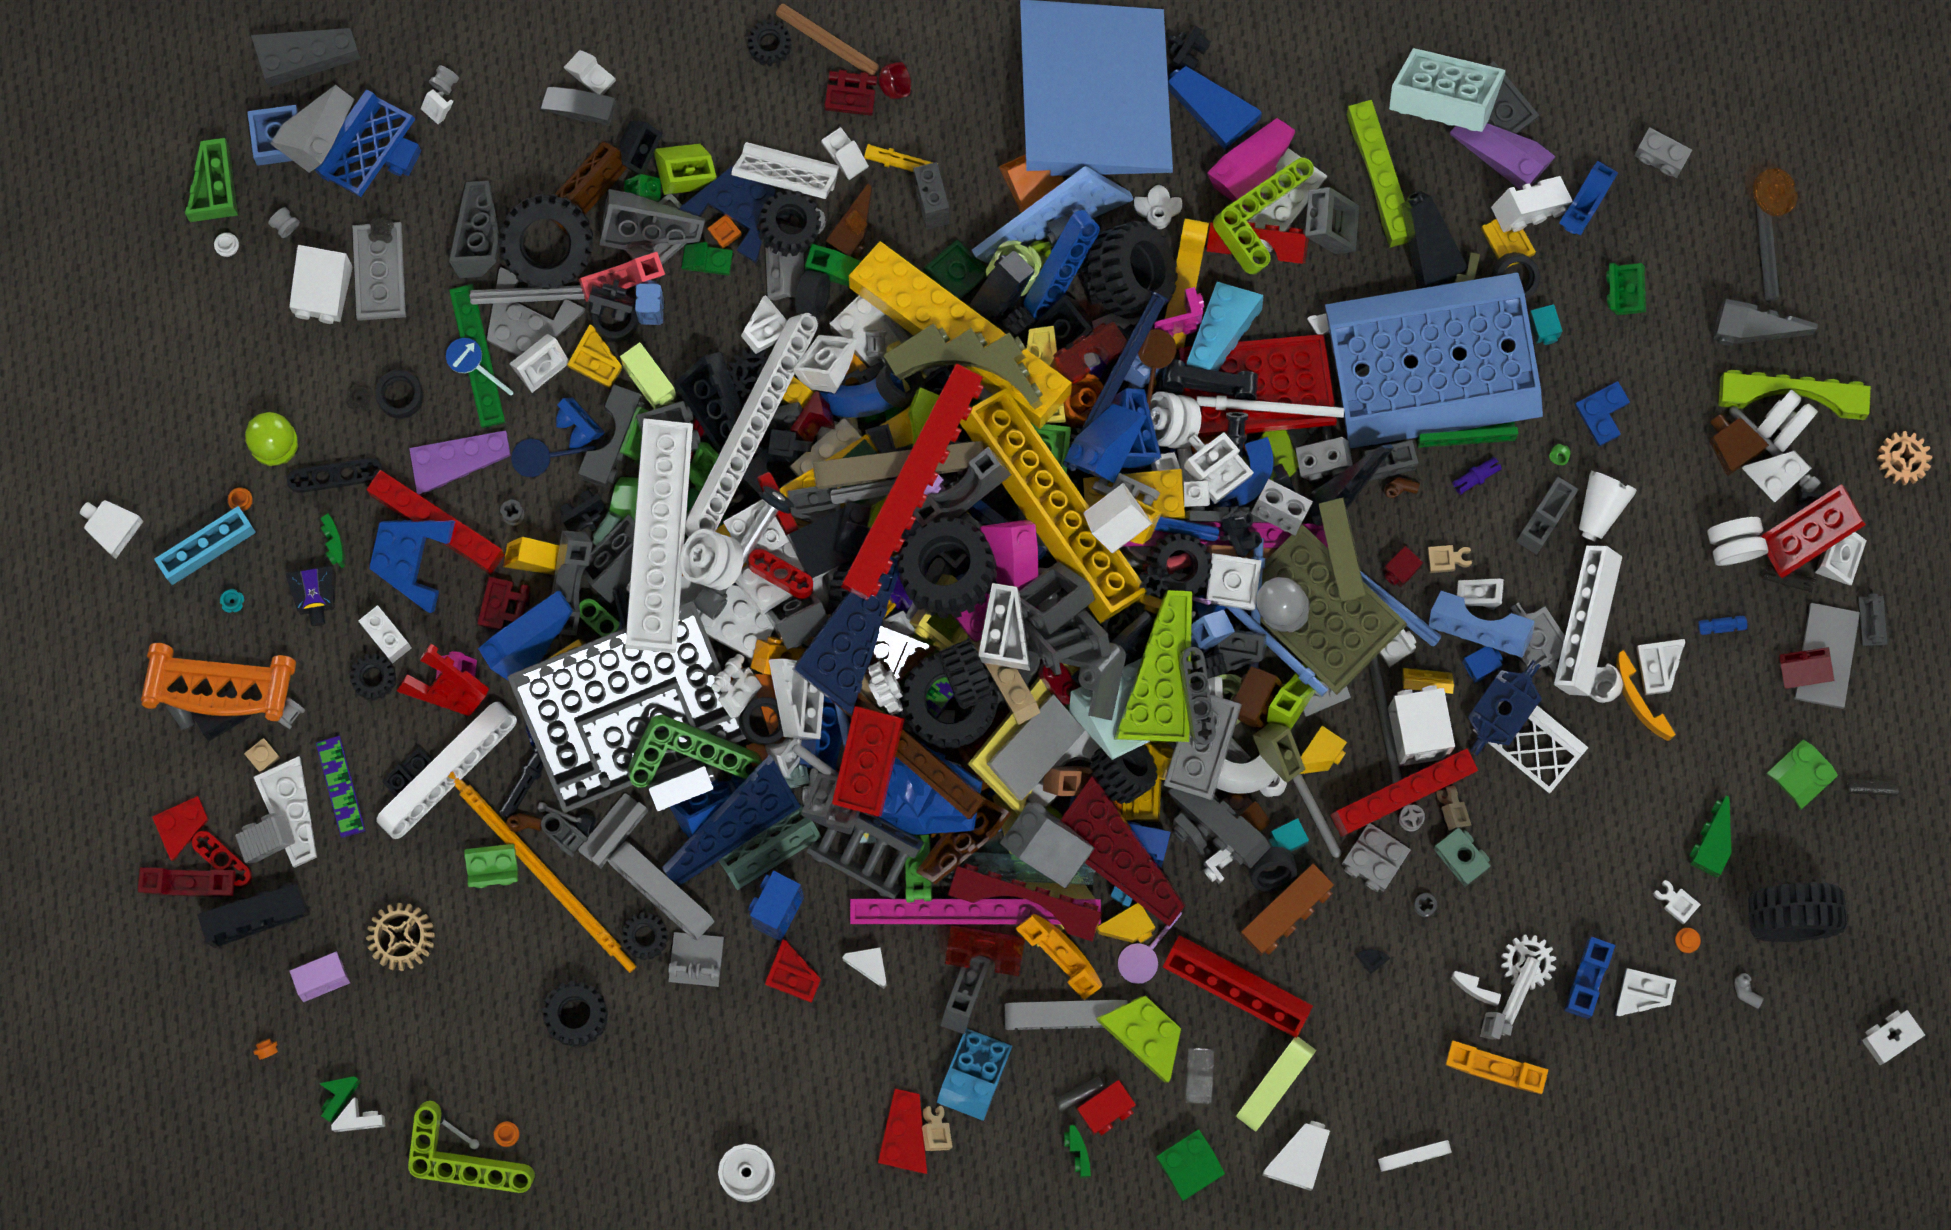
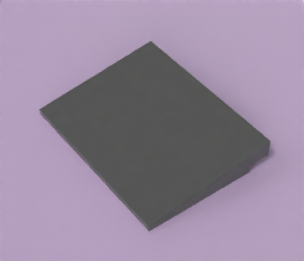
(599, 698)

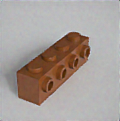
(1286, 910)

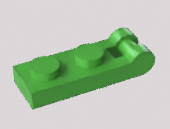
(913, 878)

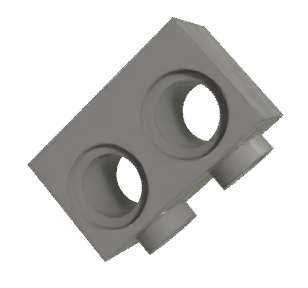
(1281, 507)

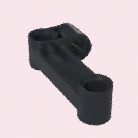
(1179, 376)

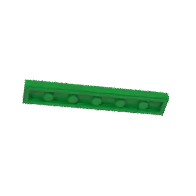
(471, 326)

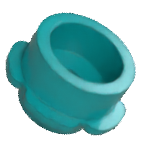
(227, 596)

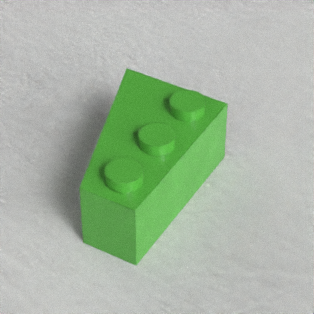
(213, 183)

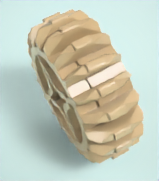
(393, 945)

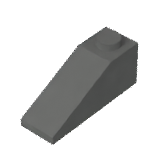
(965, 995)

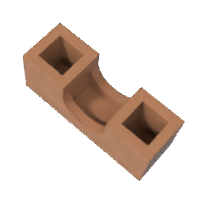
(1066, 780)

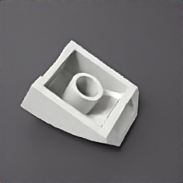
(826, 362)

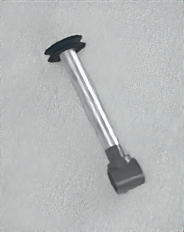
(713, 601)

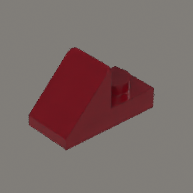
(812, 418)

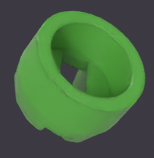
(1560, 460)

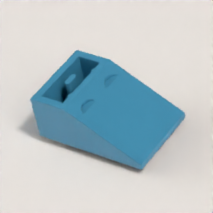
(974, 1074)

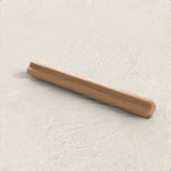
(827, 40)

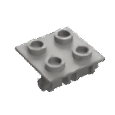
(696, 960)

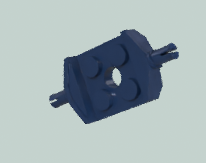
(1509, 687)

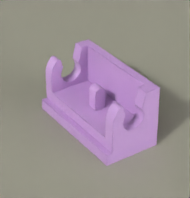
(319, 976)

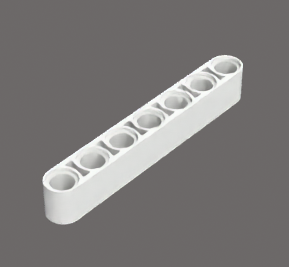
(434, 782)

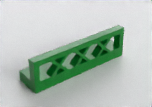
(1487, 434)

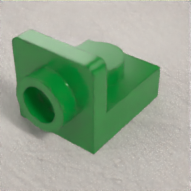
(644, 186)

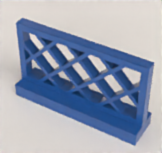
(349, 136)

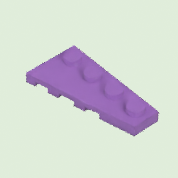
(449, 460)

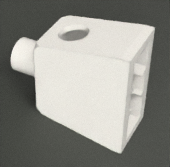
(110, 525)

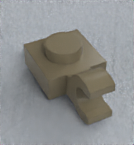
(1454, 811)

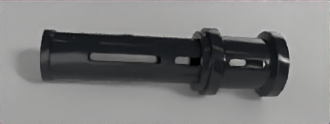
(1236, 429)
(530, 772)

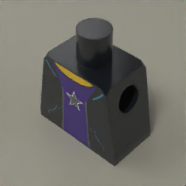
(313, 592)

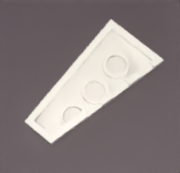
(286, 795)

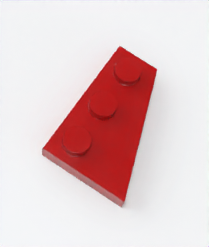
(903, 1136)

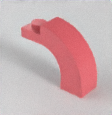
(629, 274)

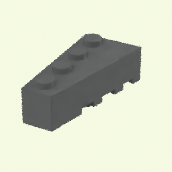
(303, 53)
(1219, 822)

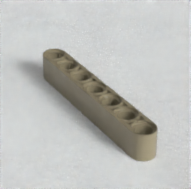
(886, 466)

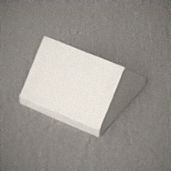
(540, 362)
(1116, 518)
(1842, 559)

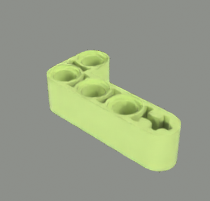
(1276, 1083)

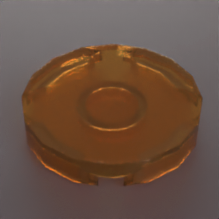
(1775, 192)

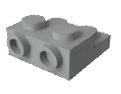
(1375, 858)

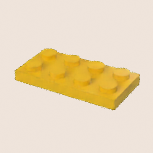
(1166, 482)

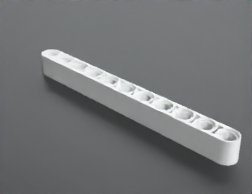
(753, 413)

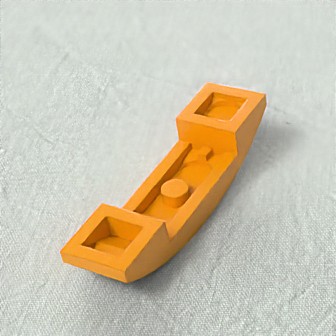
(1657, 725)
(1063, 952)
(1496, 1068)

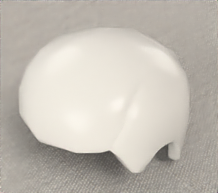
(1606, 684)

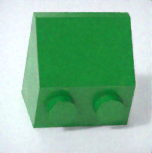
(1190, 1165)

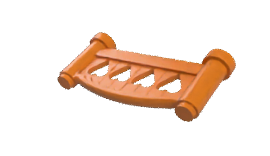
(165, 670)

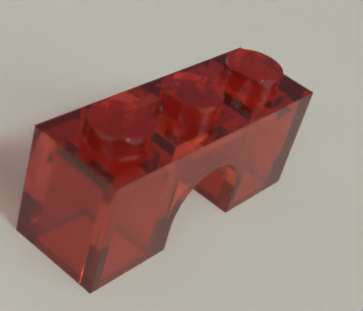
(1105, 342)
(1001, 948)

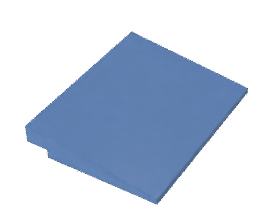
(1095, 88)

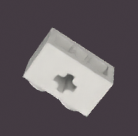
(385, 634)
(1885, 1049)

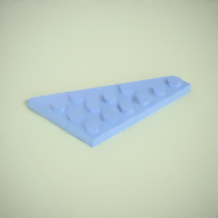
(1081, 191)

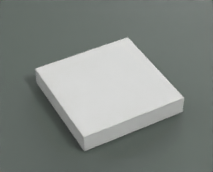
(1233, 581)

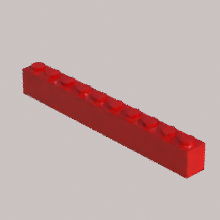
(912, 481)

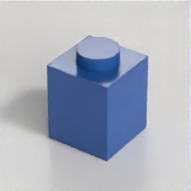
(403, 157)
(1483, 663)

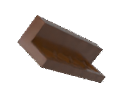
(592, 187)

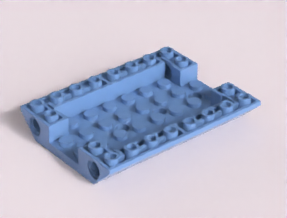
(1439, 391)

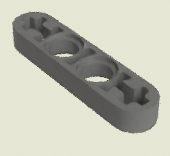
(1201, 695)

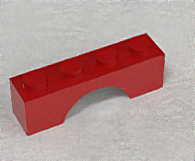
(1288, 246)

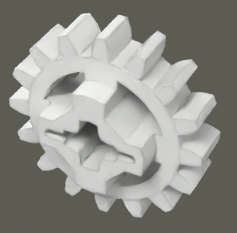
(885, 688)
(1523, 951)

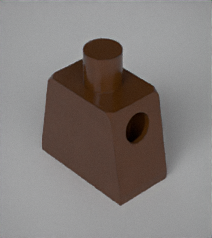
(1735, 443)

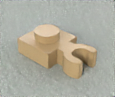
(1444, 559)
(936, 1133)

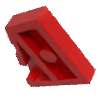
(180, 825)
(792, 974)

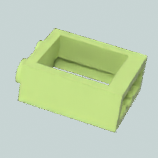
(648, 377)

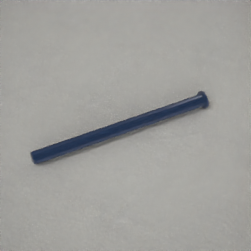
(1124, 361)

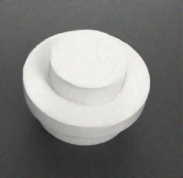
(226, 244)

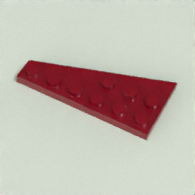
(1120, 854)

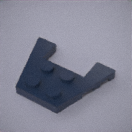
(738, 200)

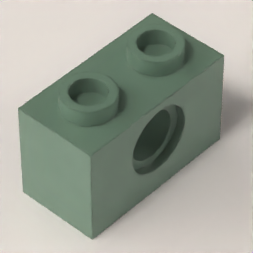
(1464, 871)

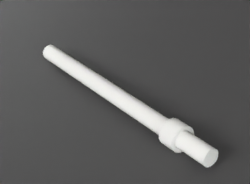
(1222, 402)

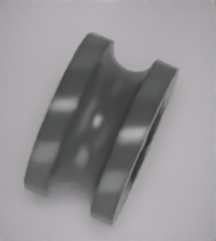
(1427, 912)

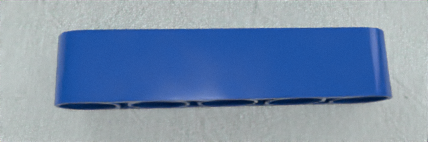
(1062, 264)

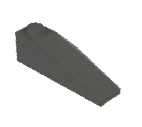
(641, 221)
(476, 233)
(1742, 323)

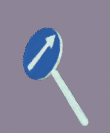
(465, 356)

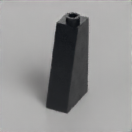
(1430, 242)

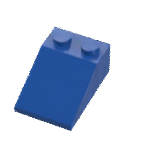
(1106, 442)

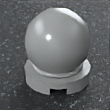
(1283, 604)

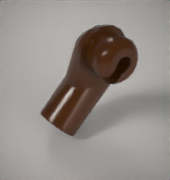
(1400, 485)
(523, 821)

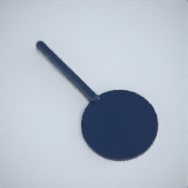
(533, 457)

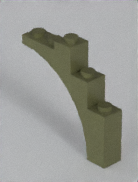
(931, 349)

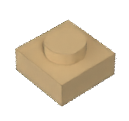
(262, 755)

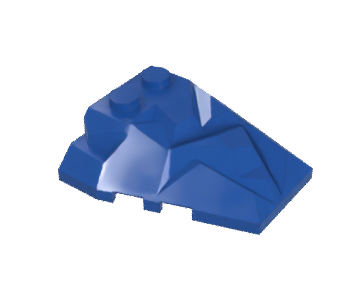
(918, 807)

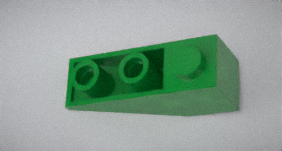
(833, 263)
(1716, 841)

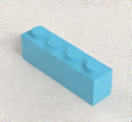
(205, 545)

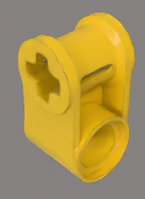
(1162, 755)

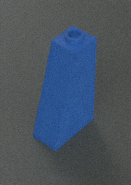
(1215, 108)

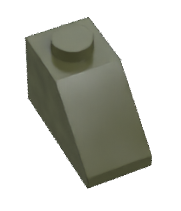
(1279, 750)

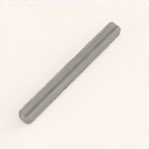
(526, 294)

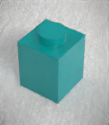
(1545, 324)
(1289, 836)

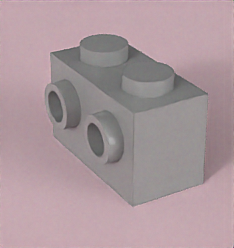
(1662, 153)
(1324, 459)

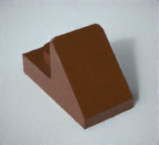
(1247, 809)

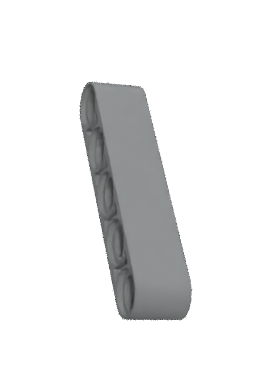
(660, 890)
(1057, 1014)

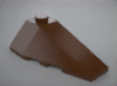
(958, 846)

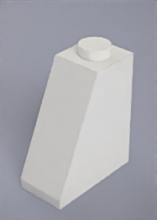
(1301, 1157)

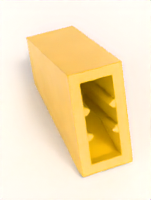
(531, 555)

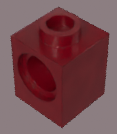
(1402, 567)

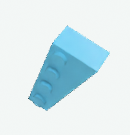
(1223, 324)

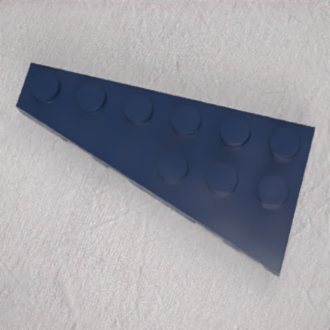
(846, 643)
(748, 811)

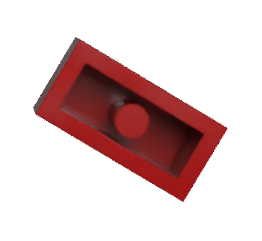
(1106, 1108)

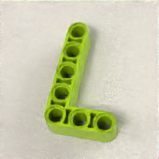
(1255, 203)
(459, 1175)

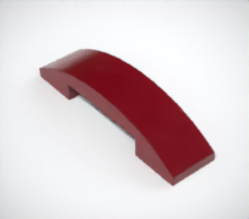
(186, 882)

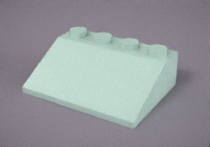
(1446, 89)
(1104, 730)

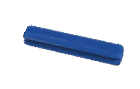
(1188, 528)

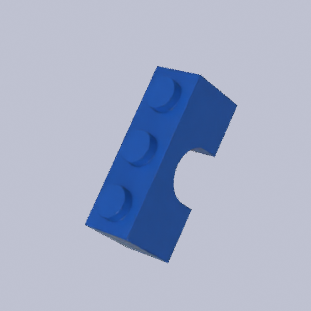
(1589, 977)

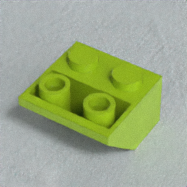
(684, 168)

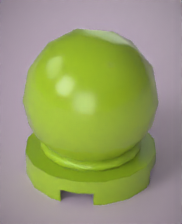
(271, 439)

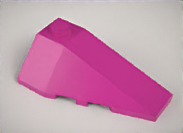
(1251, 161)
(1014, 551)

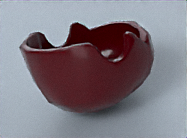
(895, 75)

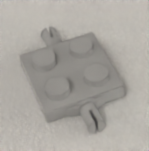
(1546, 639)

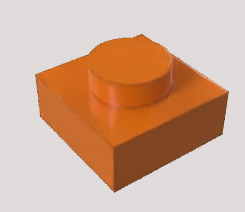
(724, 231)

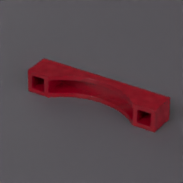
(1076, 919)

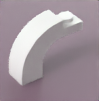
(1246, 776)

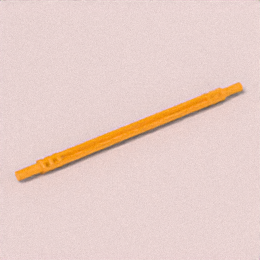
(543, 873)

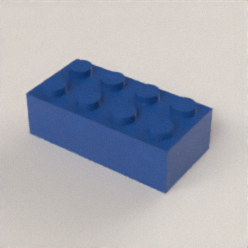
(776, 905)

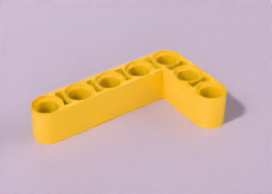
(1188, 269)

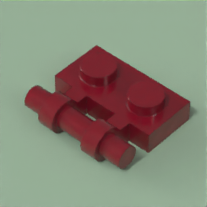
(851, 99)
(496, 603)

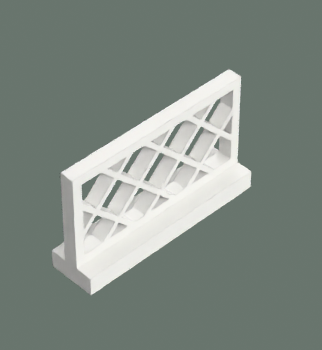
(786, 170)
(1558, 734)

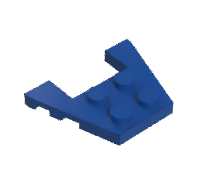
(400, 552)

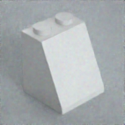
(320, 284)

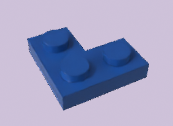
(1597, 409)

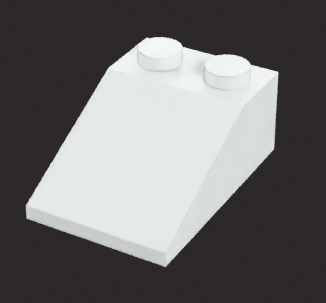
(855, 321)

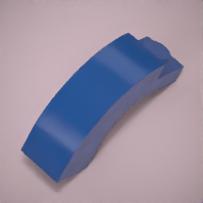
(1588, 198)
(859, 400)
(1260, 461)

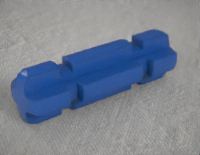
(1722, 625)

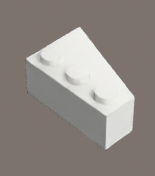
(1532, 204)
(1004, 632)
(797, 701)

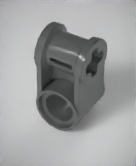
(564, 834)

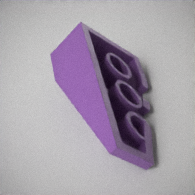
(1509, 154)

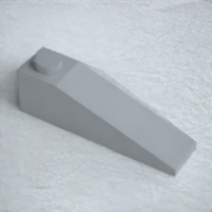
(313, 130)

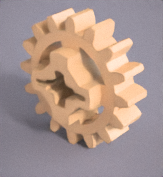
(1915, 457)

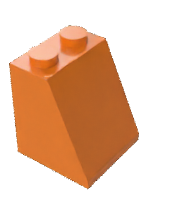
(1025, 185)

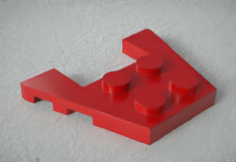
(451, 688)

